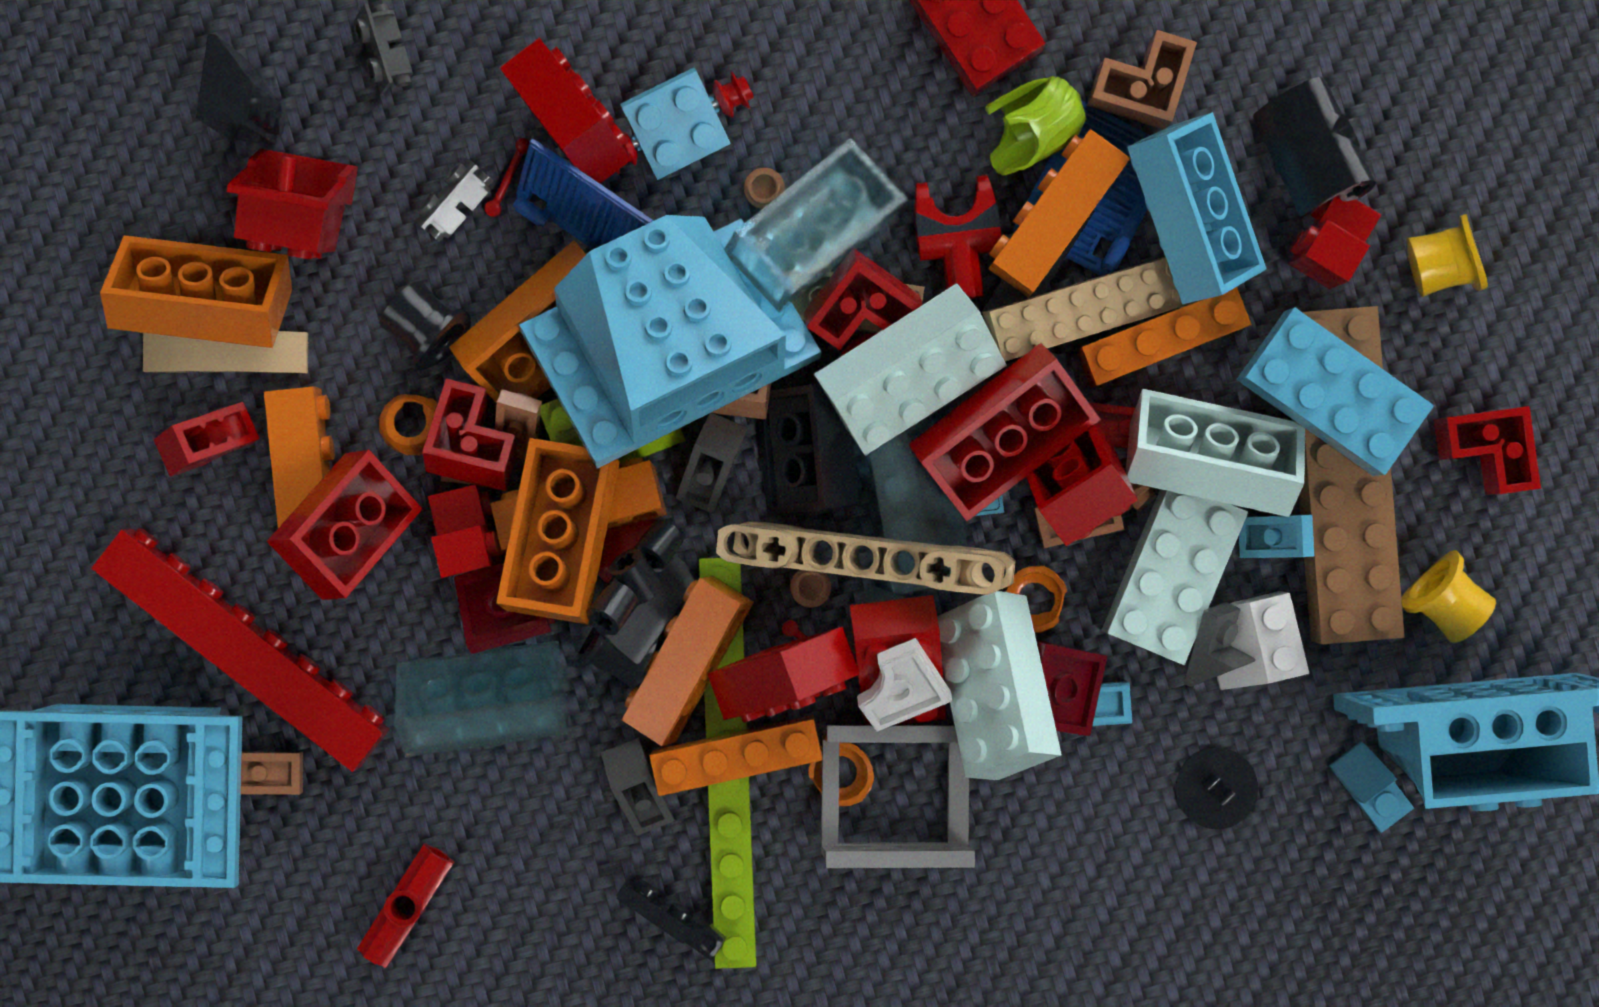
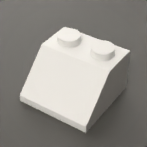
(1270, 636)

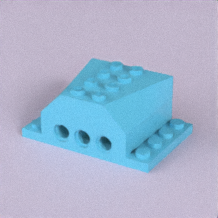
(660, 335)
(1488, 738)
(120, 796)

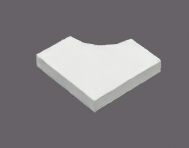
(904, 688)

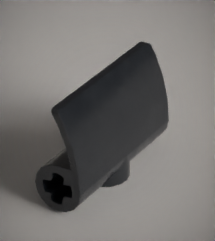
(1313, 146)
(643, 592)

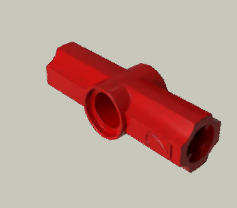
(391, 925)

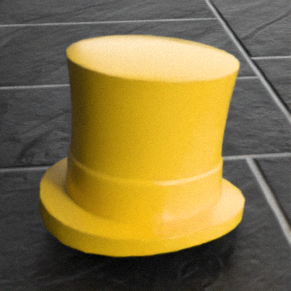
(1446, 259)
(1450, 598)

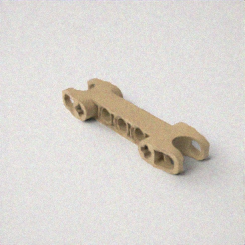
(797, 548)

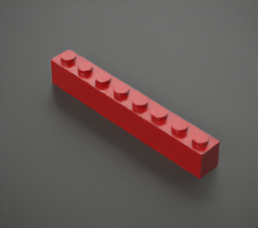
(241, 648)

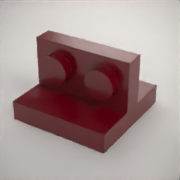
(484, 621)
(1072, 685)

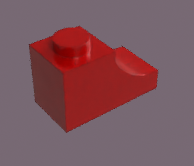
(205, 438)

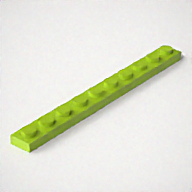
(730, 817)

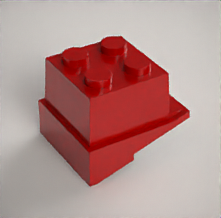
(291, 202)

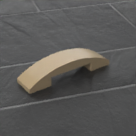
(185, 355)

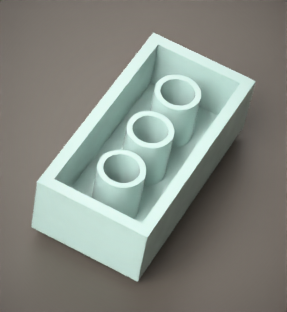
(911, 369)
(1216, 453)
(1174, 573)
(997, 686)

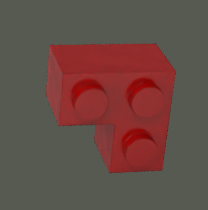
(1334, 241)
(858, 292)
(1502, 441)
(461, 445)
(464, 531)

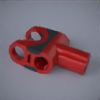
(958, 238)

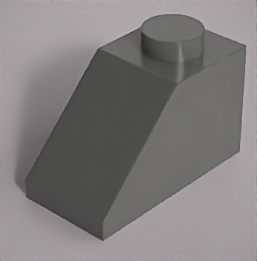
(711, 462)
(635, 787)

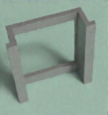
(949, 854)

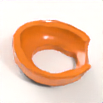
(387, 428)
(1051, 580)
(860, 786)

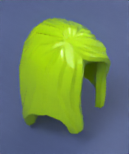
(1037, 123)

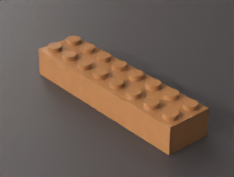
(1355, 558)

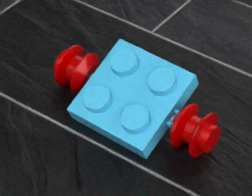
(680, 121)

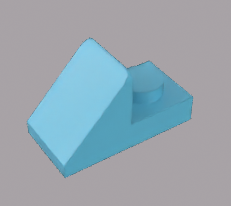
(1277, 537)
(1371, 786)

